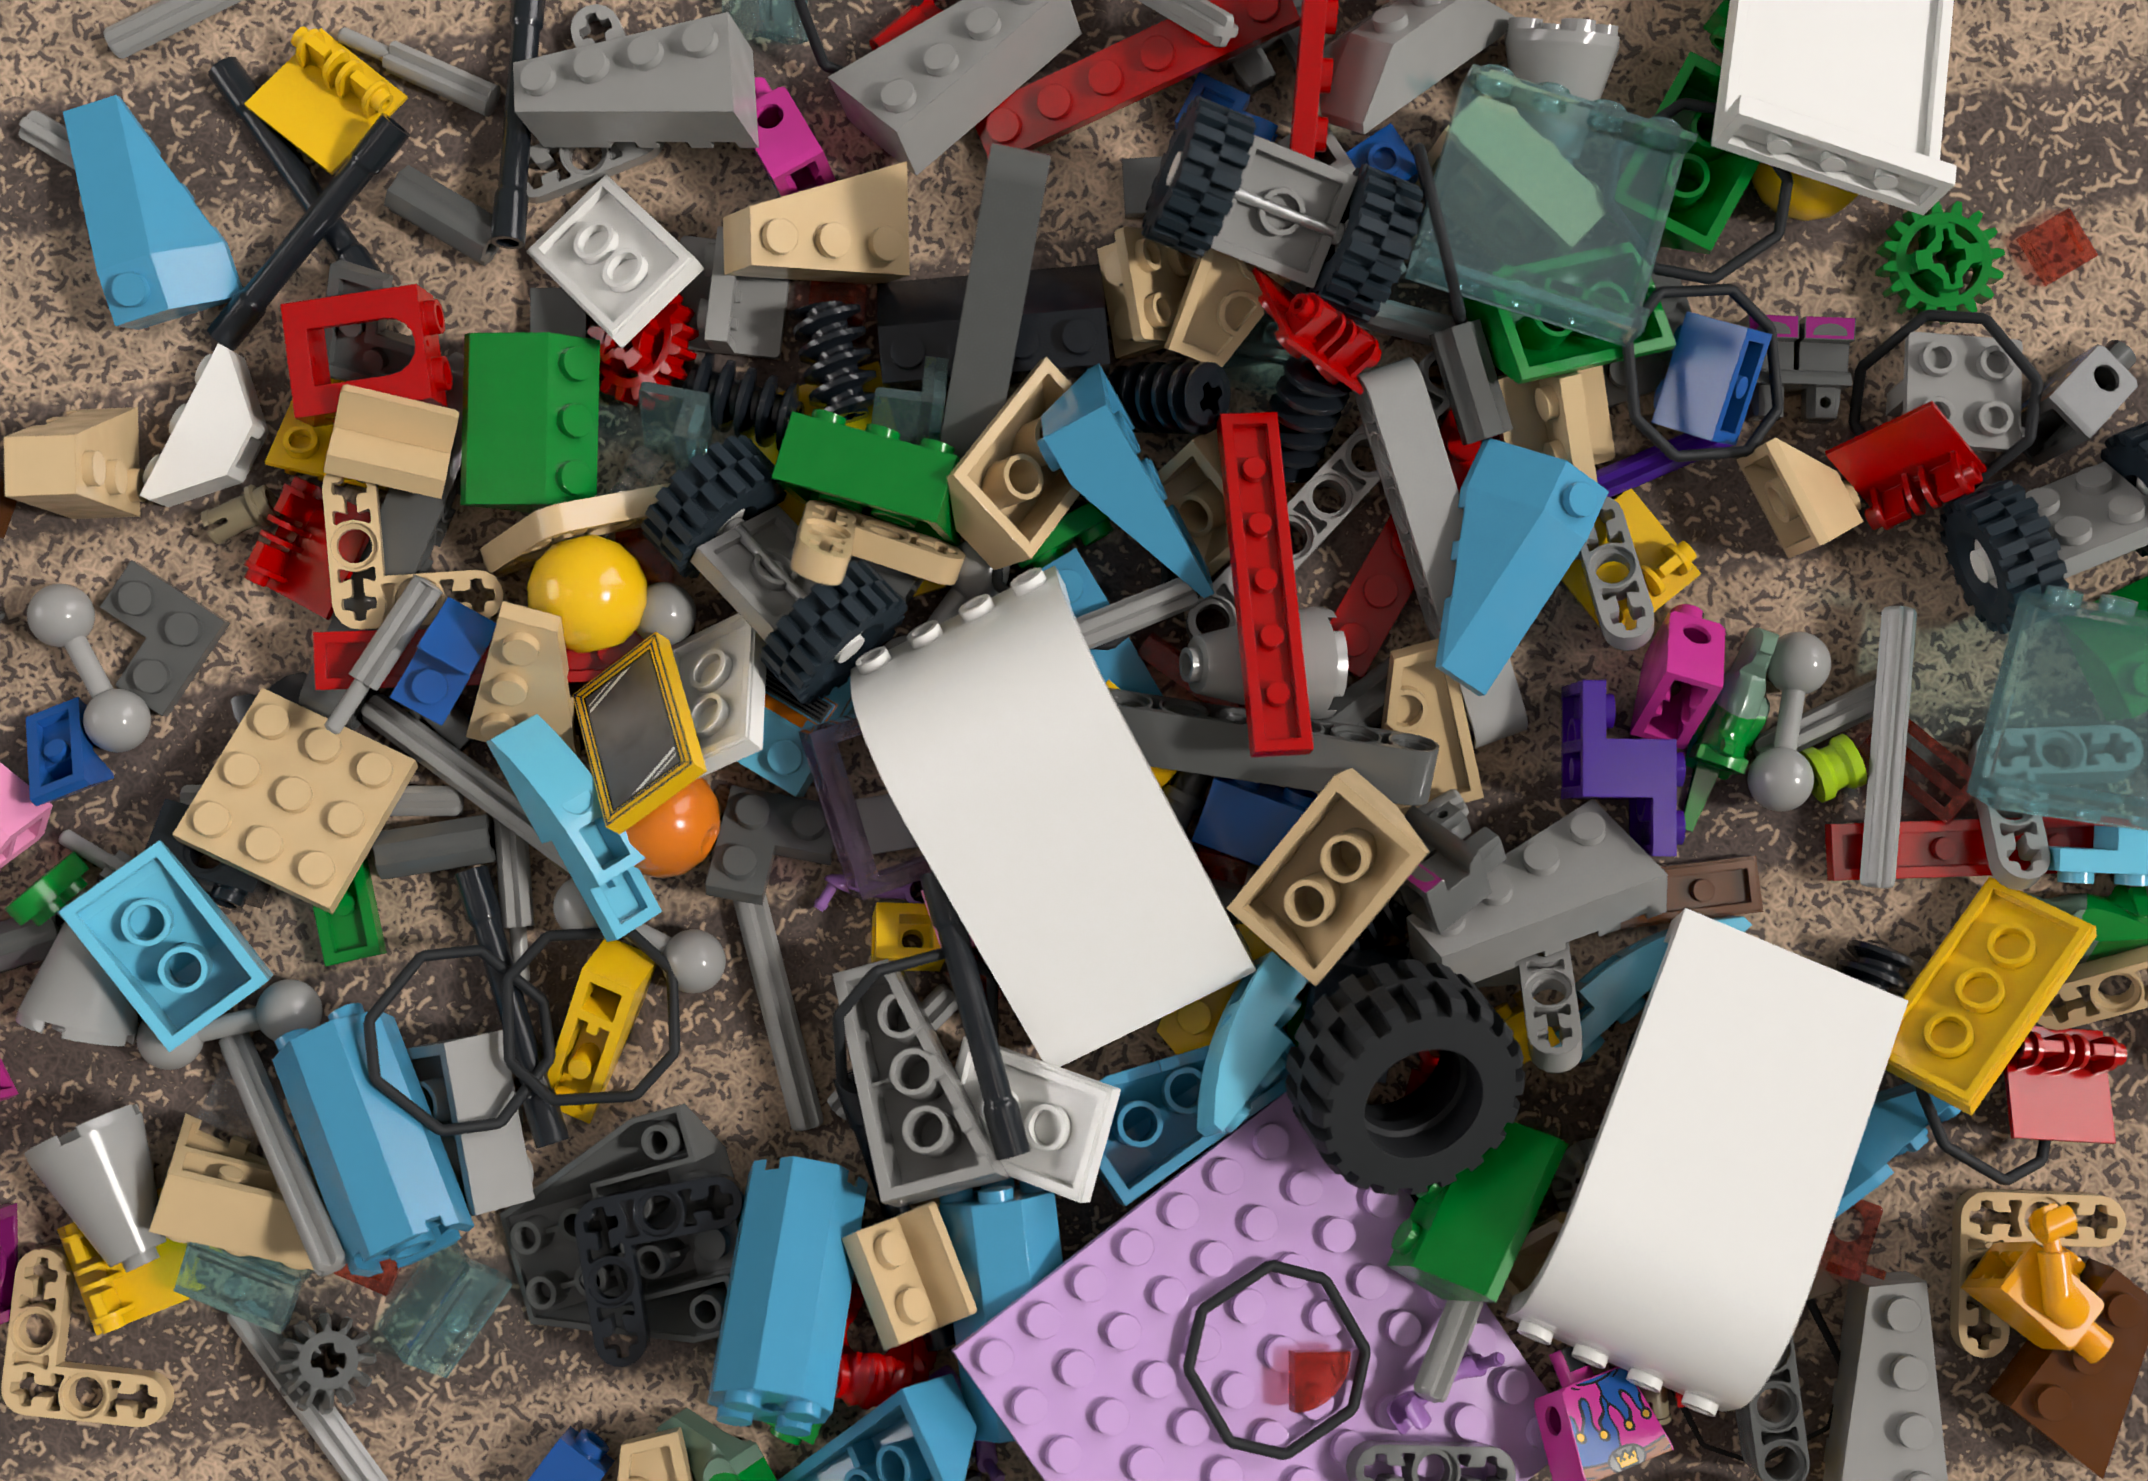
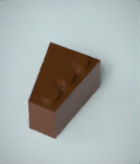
(2067, 1397)

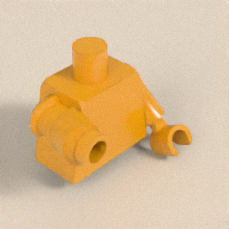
(2041, 1288)

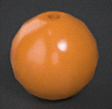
(678, 832)

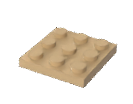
(296, 801)

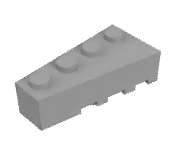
(950, 73)
(645, 89)
(1547, 892)
(911, 1099)
(1886, 1386)

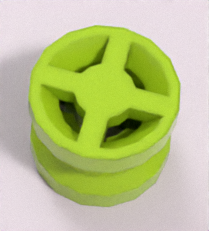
(1835, 767)

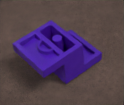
(1621, 768)

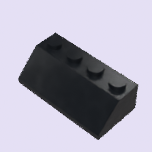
(1059, 321)

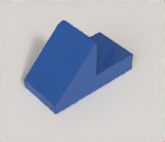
(444, 661)
(61, 754)

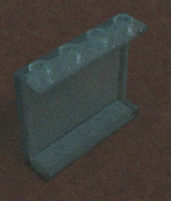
(1552, 203)
(2069, 713)

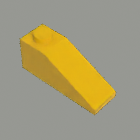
(599, 1022)

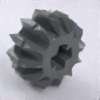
(311, 1379)

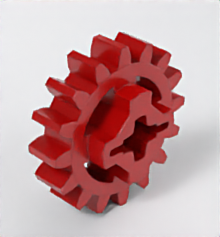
(652, 354)

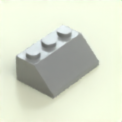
(470, 1082)

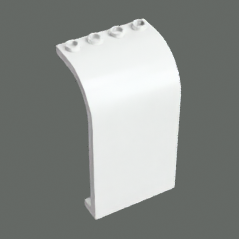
(1840, 93)
(1044, 819)
(1715, 1168)

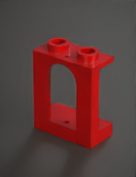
(304, 323)

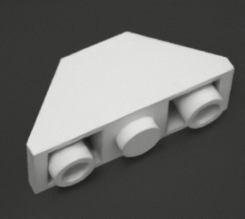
(211, 435)

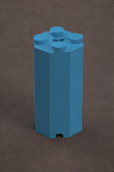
(372, 1160)
(1005, 1246)
(787, 1296)

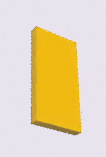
(1985, 993)

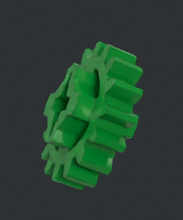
(1951, 240)

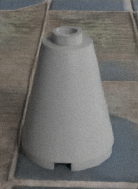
(1214, 663)
(77, 997)
(105, 1184)

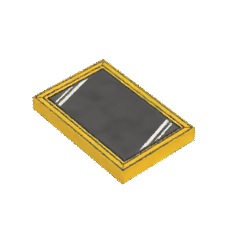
(638, 733)

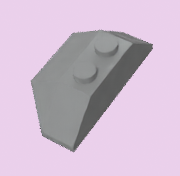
(1402, 54)

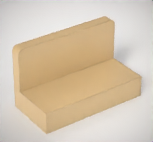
(391, 441)

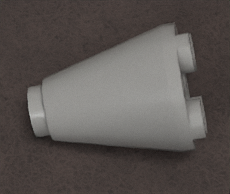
(1568, 53)

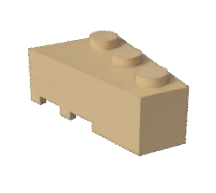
(826, 233)
(78, 464)
(226, 1200)

